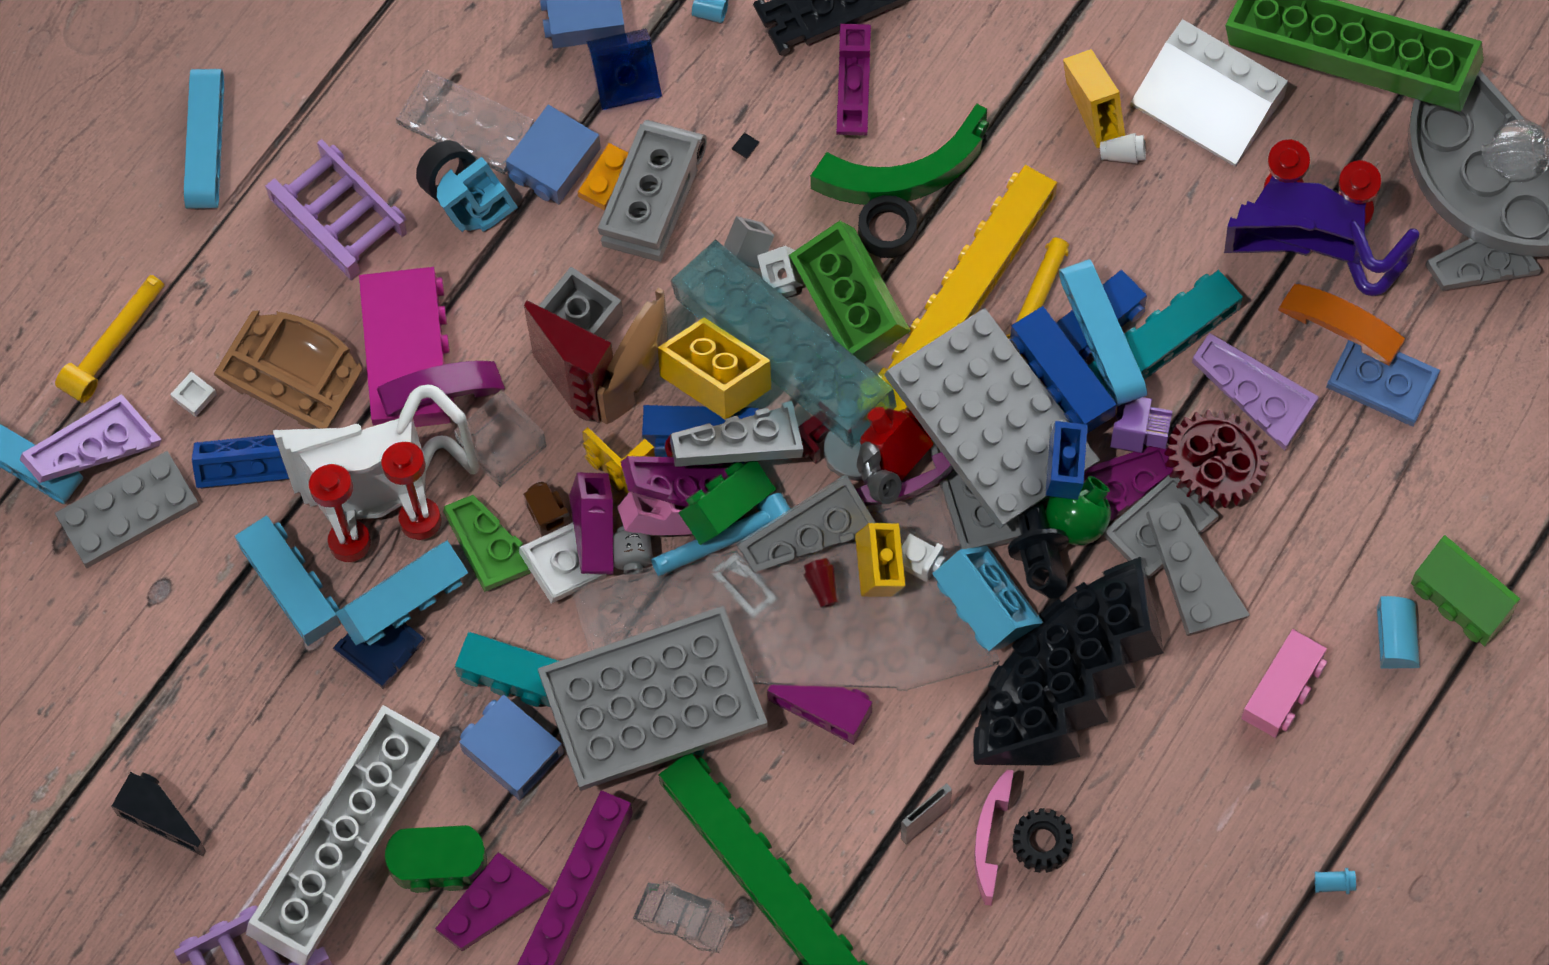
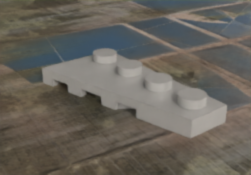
(815, 523)
(1195, 578)

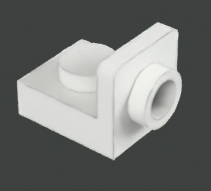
(921, 558)

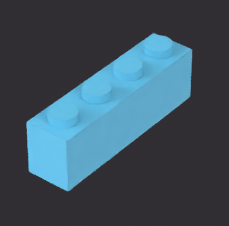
(288, 580)
(401, 593)

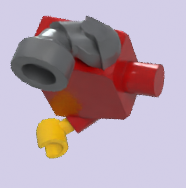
(890, 451)

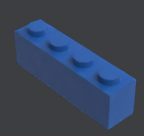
(1126, 300)
(1062, 370)

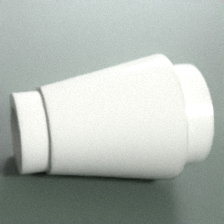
(1124, 149)

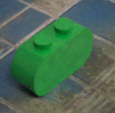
(435, 857)

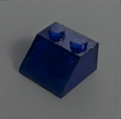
(624, 69)

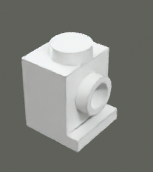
(772, 267)

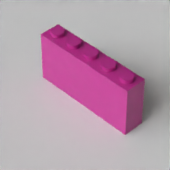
(403, 334)

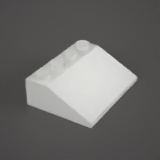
(1209, 93)

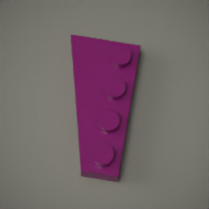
(663, 481)

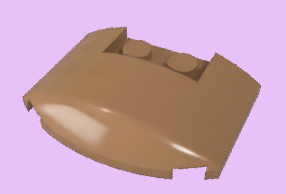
(634, 359)
(291, 367)

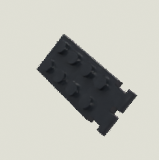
(814, 18)

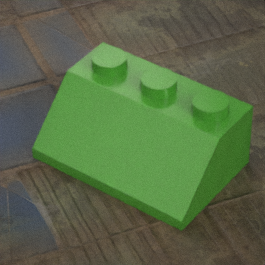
(1464, 591)

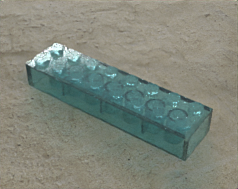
(801, 354)

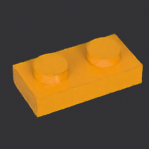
(603, 177)

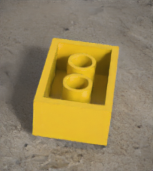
(714, 368)

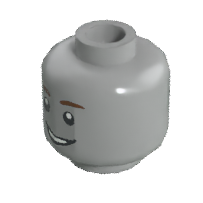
(631, 551)

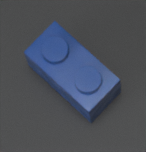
(1066, 460)

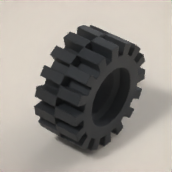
(1049, 822)

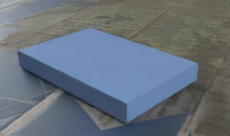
(1392, 389)

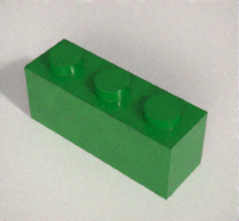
(726, 500)

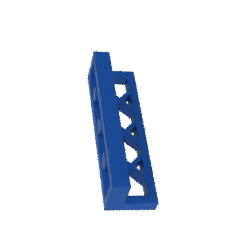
(237, 461)

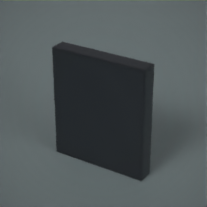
(745, 145)

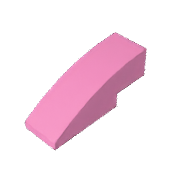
(651, 516)

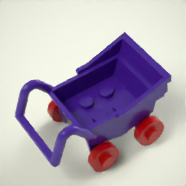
(1317, 219)

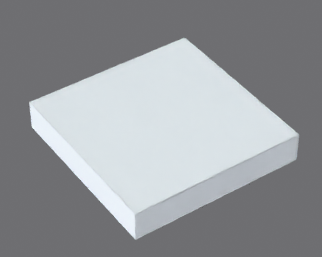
(556, 563)

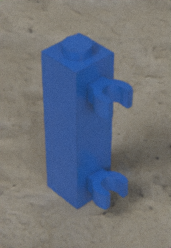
(662, 421)

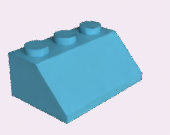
(986, 597)

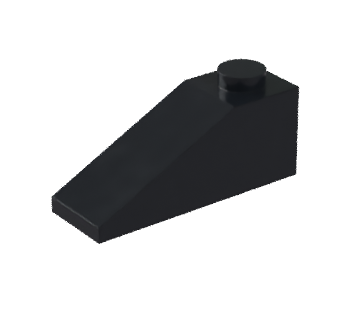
(149, 807)

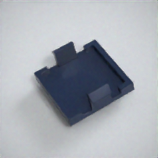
(384, 657)

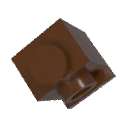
(546, 508)

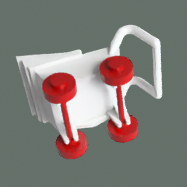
(372, 473)

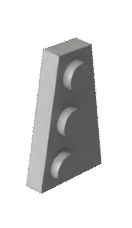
(1477, 264)

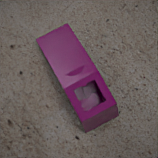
(593, 522)

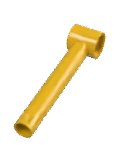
(1045, 276)
(80, 379)

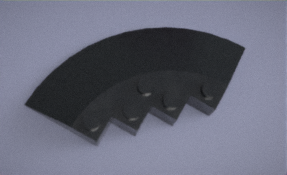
(1067, 669)

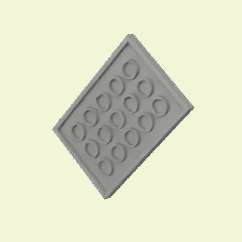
(984, 414)
(652, 698)

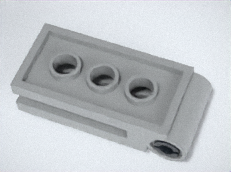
(651, 190)

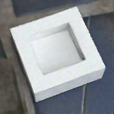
(193, 394)

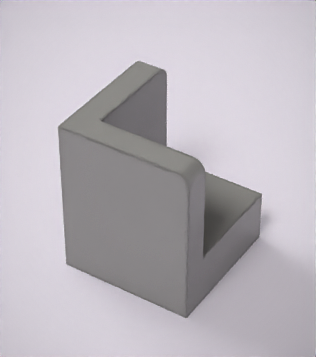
(748, 239)

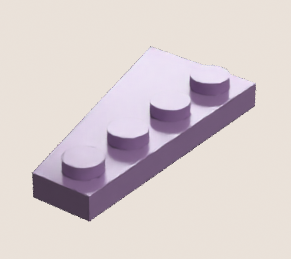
(1260, 392)
(96, 438)

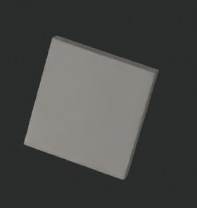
(926, 814)

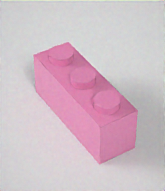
(1285, 684)

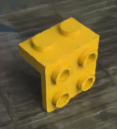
(602, 457)

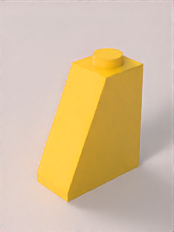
(1094, 96)

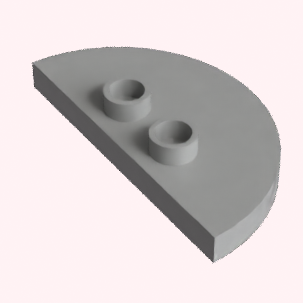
(1468, 196)

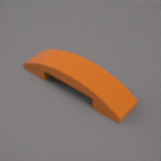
(1344, 319)

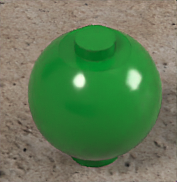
(1083, 518)

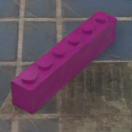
(578, 881)

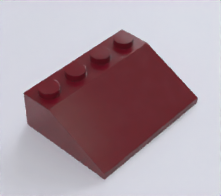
(571, 359)

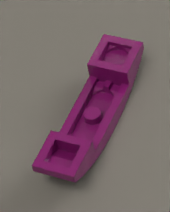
(853, 79)
(453, 379)
(917, 484)

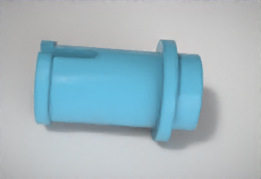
(1335, 881)

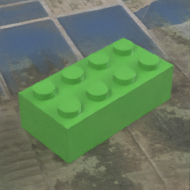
(849, 291)

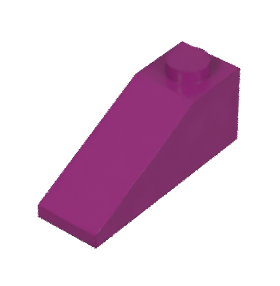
(829, 708)

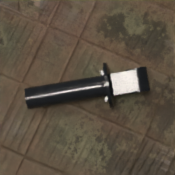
(1040, 552)

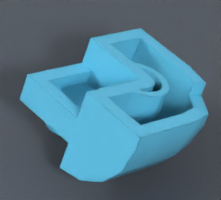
(474, 197)

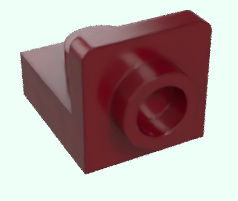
(811, 432)

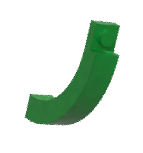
(910, 181)

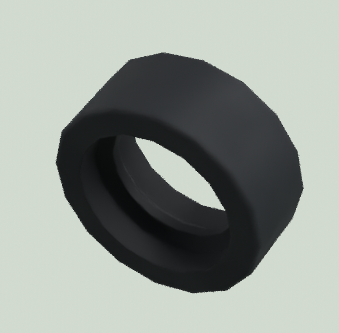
(435, 158)
(891, 204)

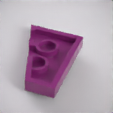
(1130, 477)
(492, 899)

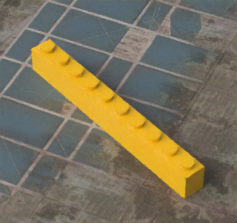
(980, 263)

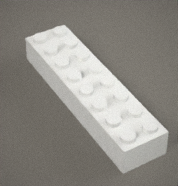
(342, 836)

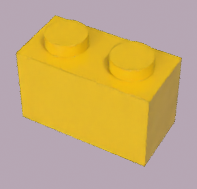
(880, 560)

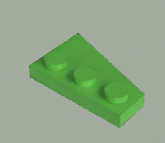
(486, 543)

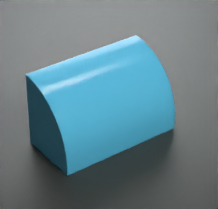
(1397, 633)

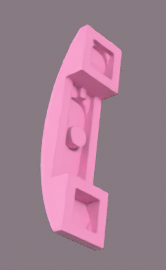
(997, 799)

